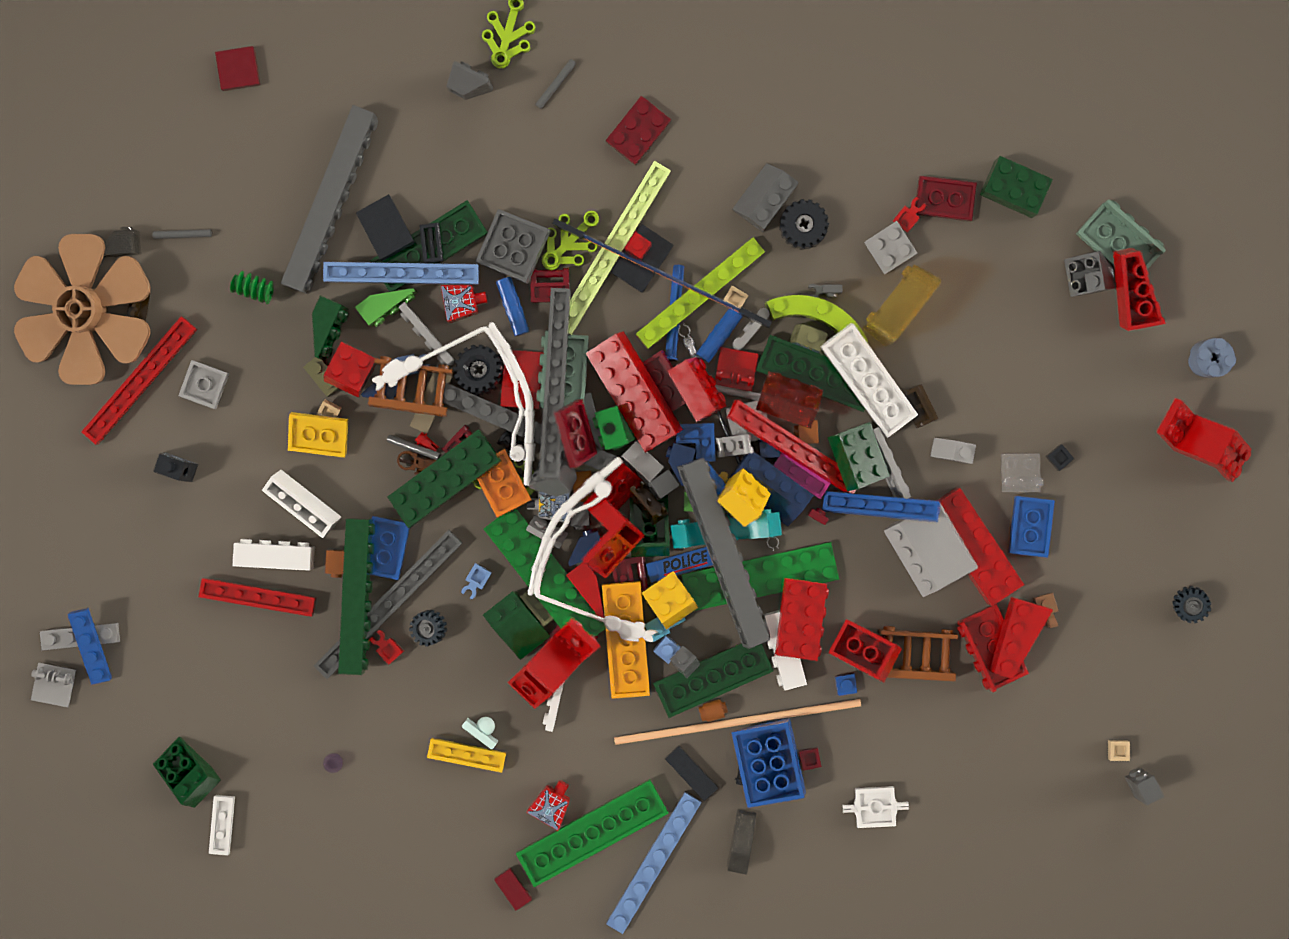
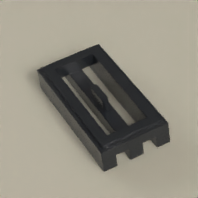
(426, 260)

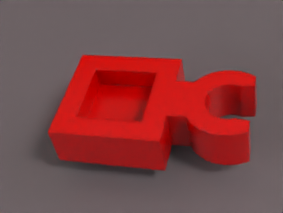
(908, 216)
(388, 649)

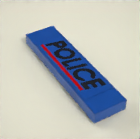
(679, 564)

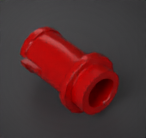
(424, 441)

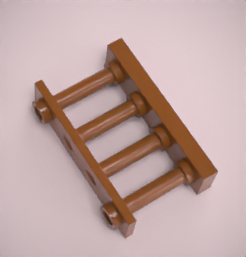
(417, 406)
(925, 672)

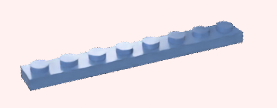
(401, 273)
(653, 862)

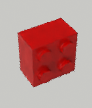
(349, 369)

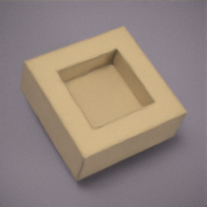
(735, 297)
(329, 409)
(1118, 750)

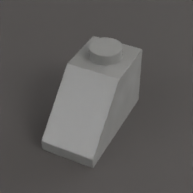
(953, 450)

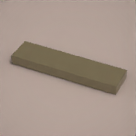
(423, 421)

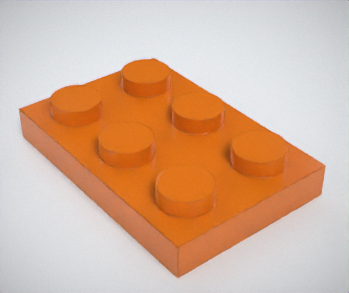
(504, 487)

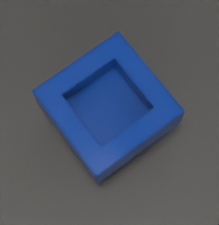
(846, 684)

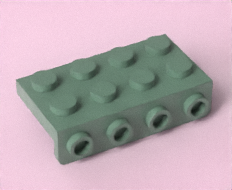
(1114, 230)
(575, 368)

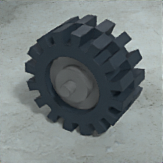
(1192, 604)
(428, 628)

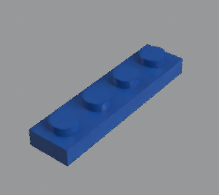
(89, 646)

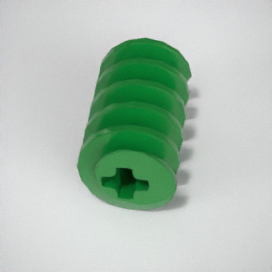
(252, 288)

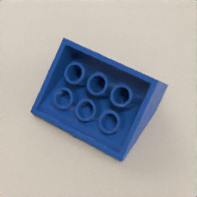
(769, 763)

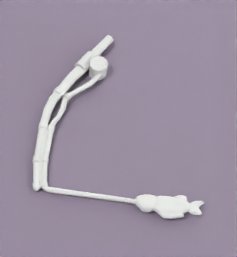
(399, 369)
(626, 629)

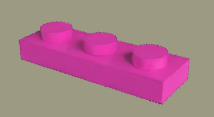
(802, 475)

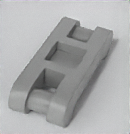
(750, 330)
(734, 444)

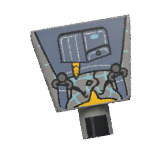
(548, 505)

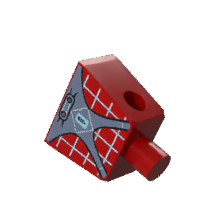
(461, 301)
(550, 805)

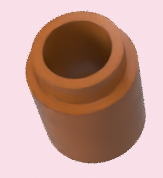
(713, 710)

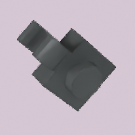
(830, 291)

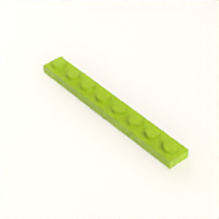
(692, 300)

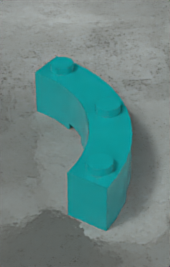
(766, 525)

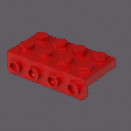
(801, 619)
(982, 634)

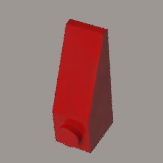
(587, 584)

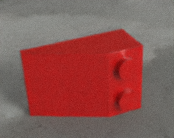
(530, 366)

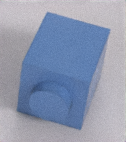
(666, 648)

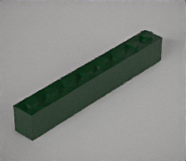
(356, 596)

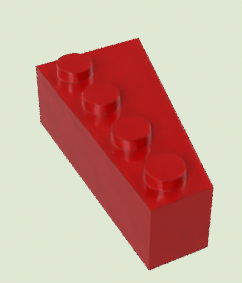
(1134, 292)
(1018, 634)

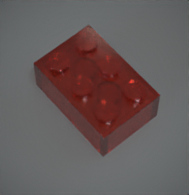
(789, 399)

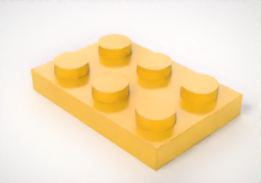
(317, 434)

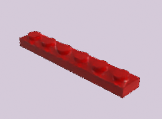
(257, 597)

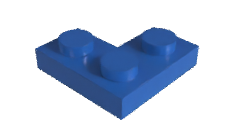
(702, 436)

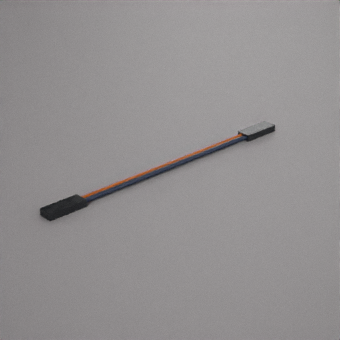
(743, 312)

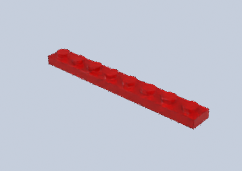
(139, 380)
(787, 443)

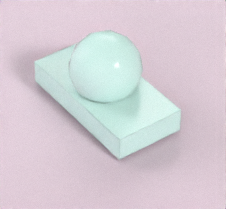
(482, 730)

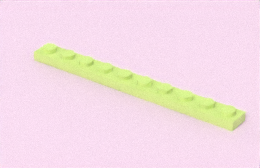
(617, 239)

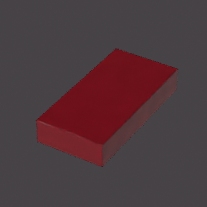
(512, 889)

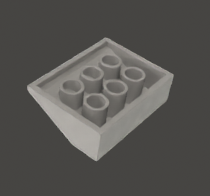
(931, 552)

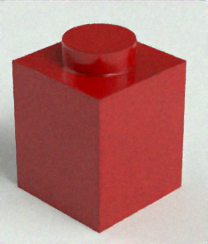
(637, 246)

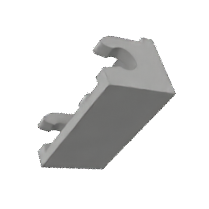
(641, 463)

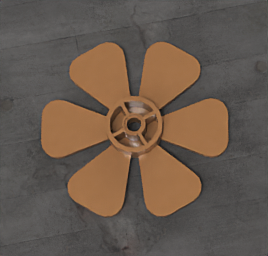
(121, 285)

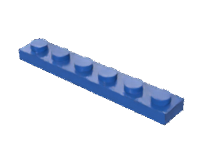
(881, 506)

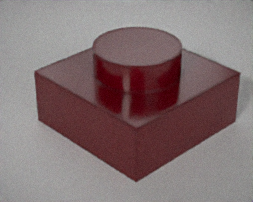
(818, 515)
(809, 758)

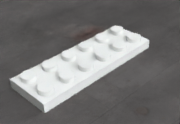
(869, 380)

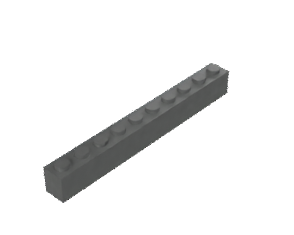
(329, 199)
(723, 553)

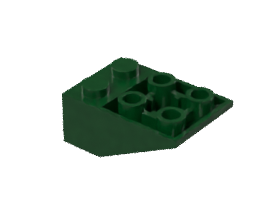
(327, 321)
(186, 773)

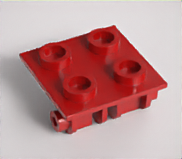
(736, 369)

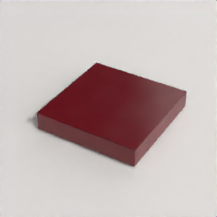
(237, 68)

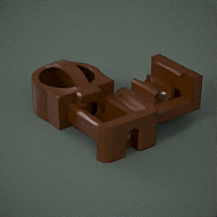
(419, 462)

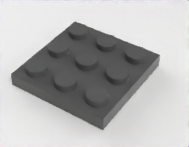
(513, 246)

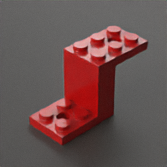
(1204, 440)
(622, 533)
(554, 663)

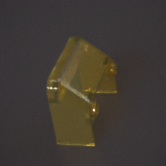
(901, 305)

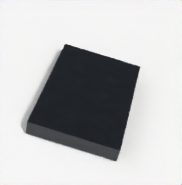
(385, 227)
(636, 275)

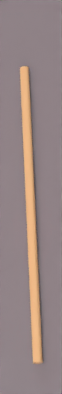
(737, 721)

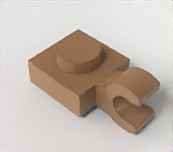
(1048, 601)

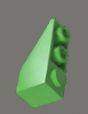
(379, 306)

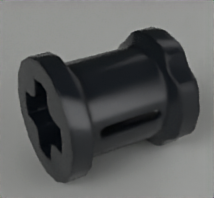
(505, 440)

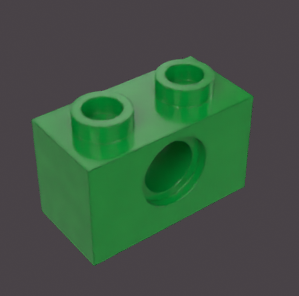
(612, 416)

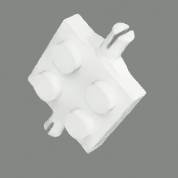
(875, 807)

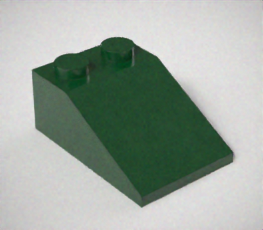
(656, 536)
(516, 625)

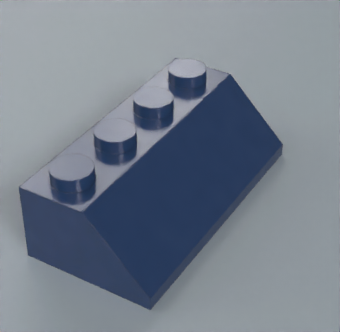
(786, 495)

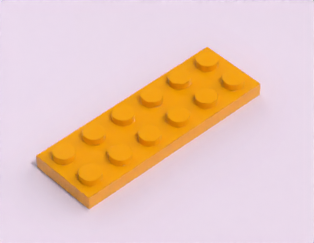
(626, 658)

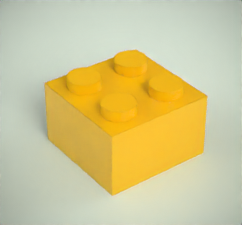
(744, 497)
(669, 600)

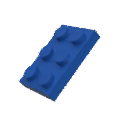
(1031, 526)
(389, 547)

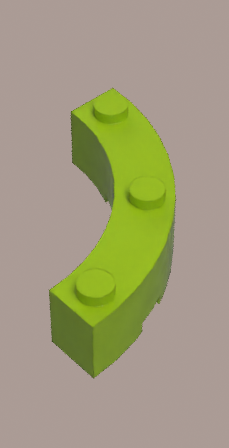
(812, 308)

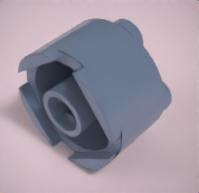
(1201, 356)

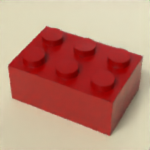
(697, 388)
(865, 650)

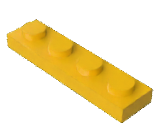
(466, 755)

